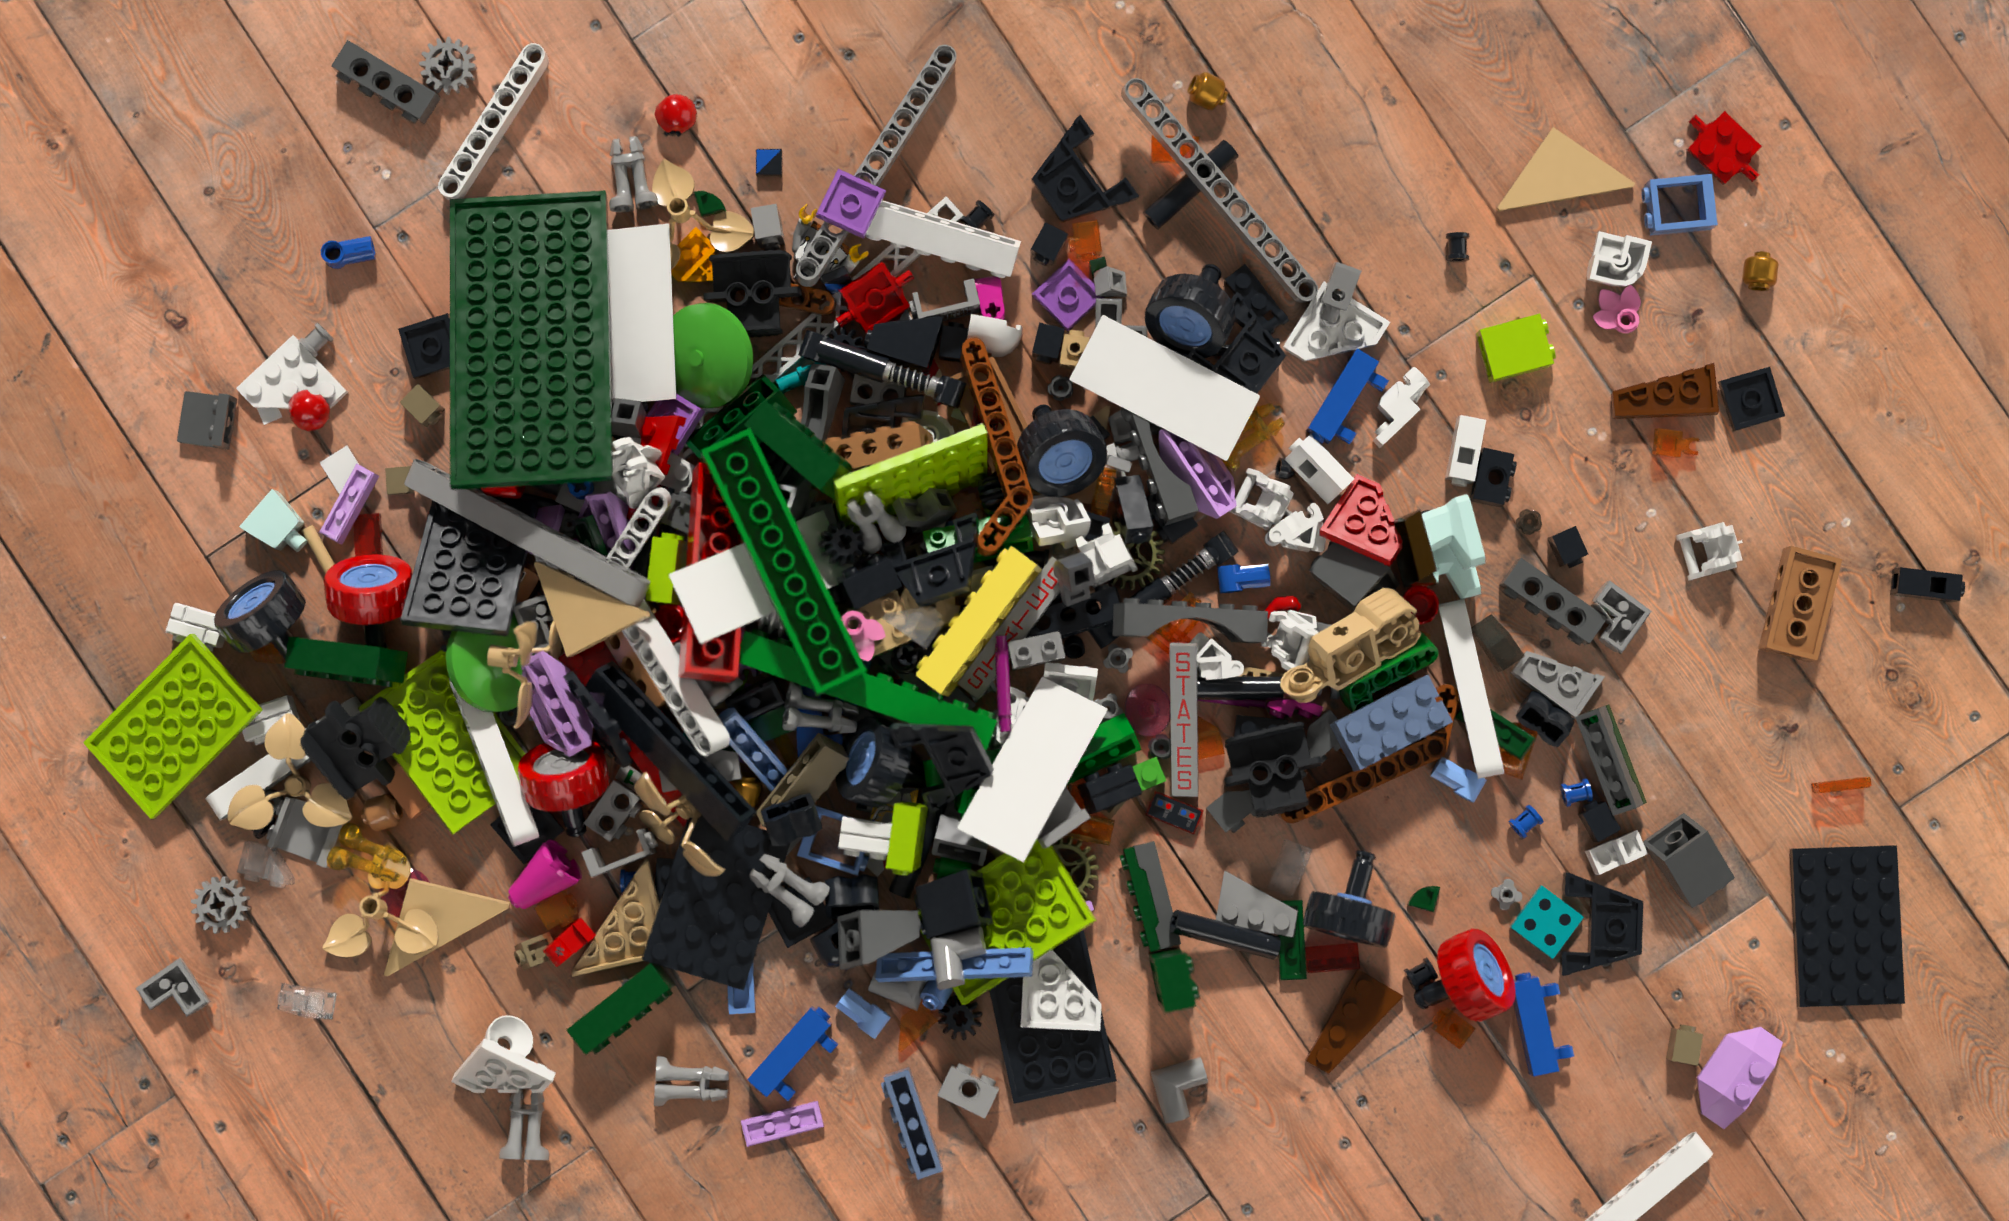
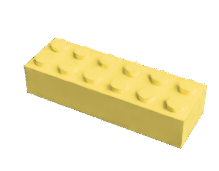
(978, 621)

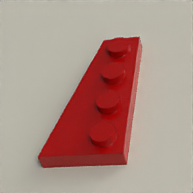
(661, 434)

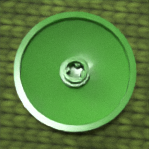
(710, 355)
(473, 679)

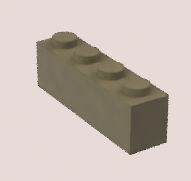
(810, 772)

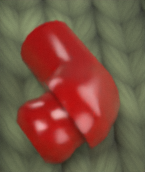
(1283, 603)

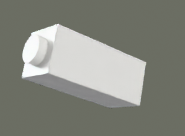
(1465, 450)
(1318, 468)

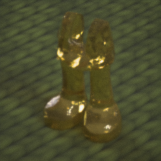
(1261, 434)
(352, 838)

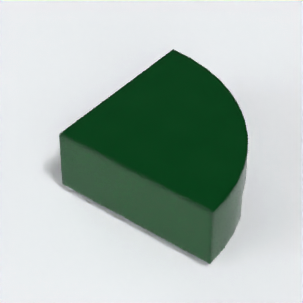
(708, 204)
(1425, 898)

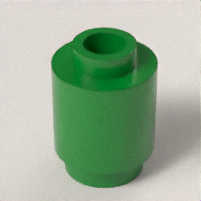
(946, 866)

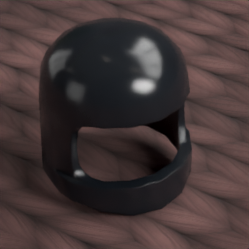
(824, 947)

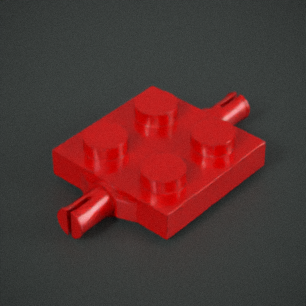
(1724, 148)
(874, 297)

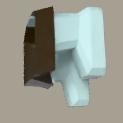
(1441, 544)

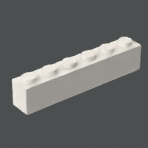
(944, 238)

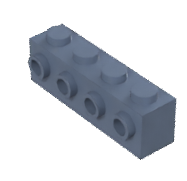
(913, 1123)

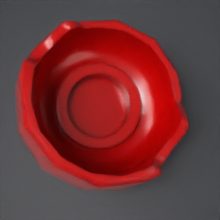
(676, 113)
(308, 410)
(1424, 601)
(670, 619)

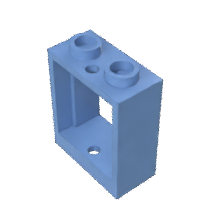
(1705, 198)
(807, 844)

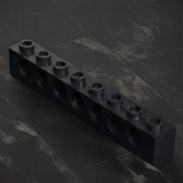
(1083, 621)

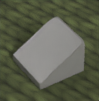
(1110, 282)

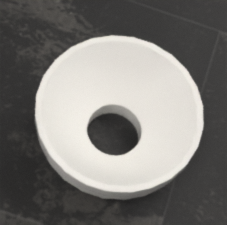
(514, 1031)

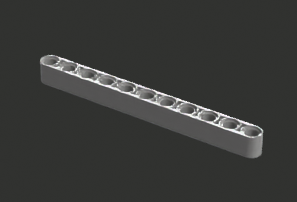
(881, 153)
(1207, 185)
(529, 534)

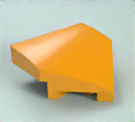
(694, 259)

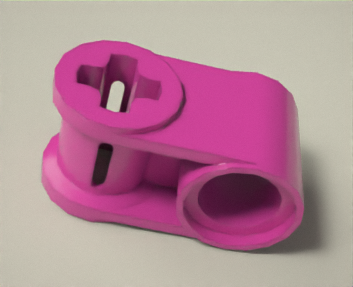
(990, 296)

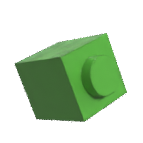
(1149, 773)

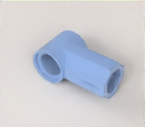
(1463, 782)
(866, 1015)

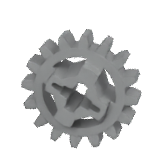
(437, 64)
(222, 914)

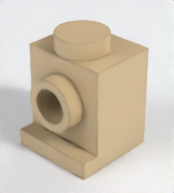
(1068, 358)

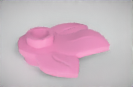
(1617, 306)
(864, 635)

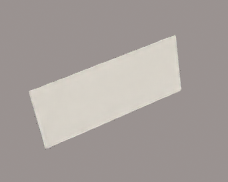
(641, 314)
(1164, 387)
(728, 591)
(1032, 769)

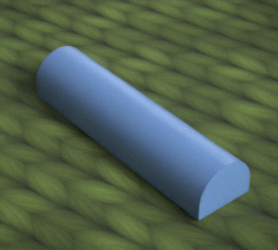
(752, 749)

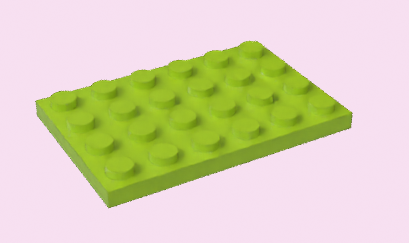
(944, 464)
(172, 726)
(440, 750)
(1030, 907)

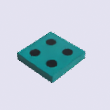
(1546, 921)

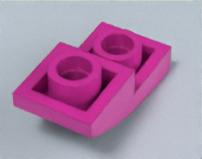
(1284, 708)

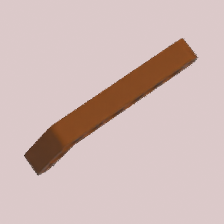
(994, 440)
(1373, 772)

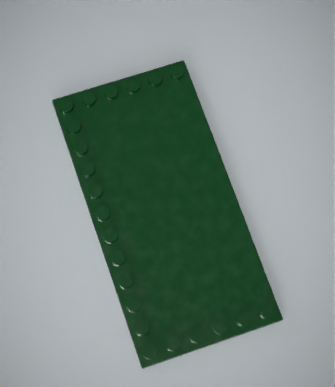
(529, 340)

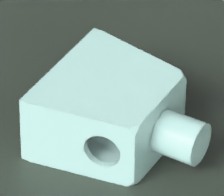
(275, 523)

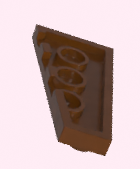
(1670, 396)
(1353, 1017)

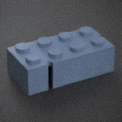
(1390, 723)

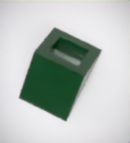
(1097, 264)

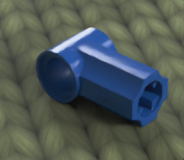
(351, 251)
(1236, 578)

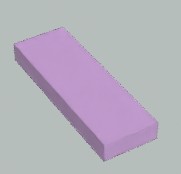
(349, 504)
(782, 1123)

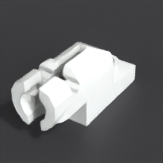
(1399, 404)

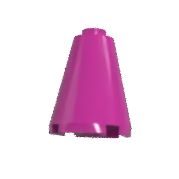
(544, 876)

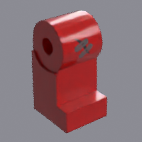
(569, 942)

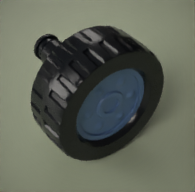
(1191, 313)
(1061, 451)
(261, 613)
(876, 765)
(1351, 914)

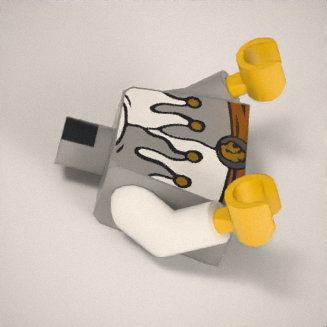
(804, 234)

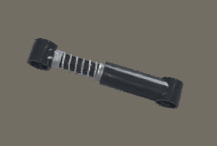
(879, 368)
(1215, 552)

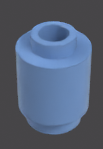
(933, 997)

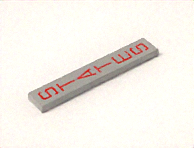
(1015, 627)
(1184, 719)

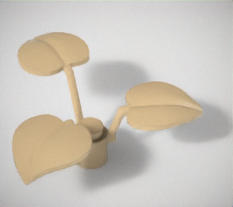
(676, 185)
(508, 657)
(254, 811)
(692, 853)
(414, 936)

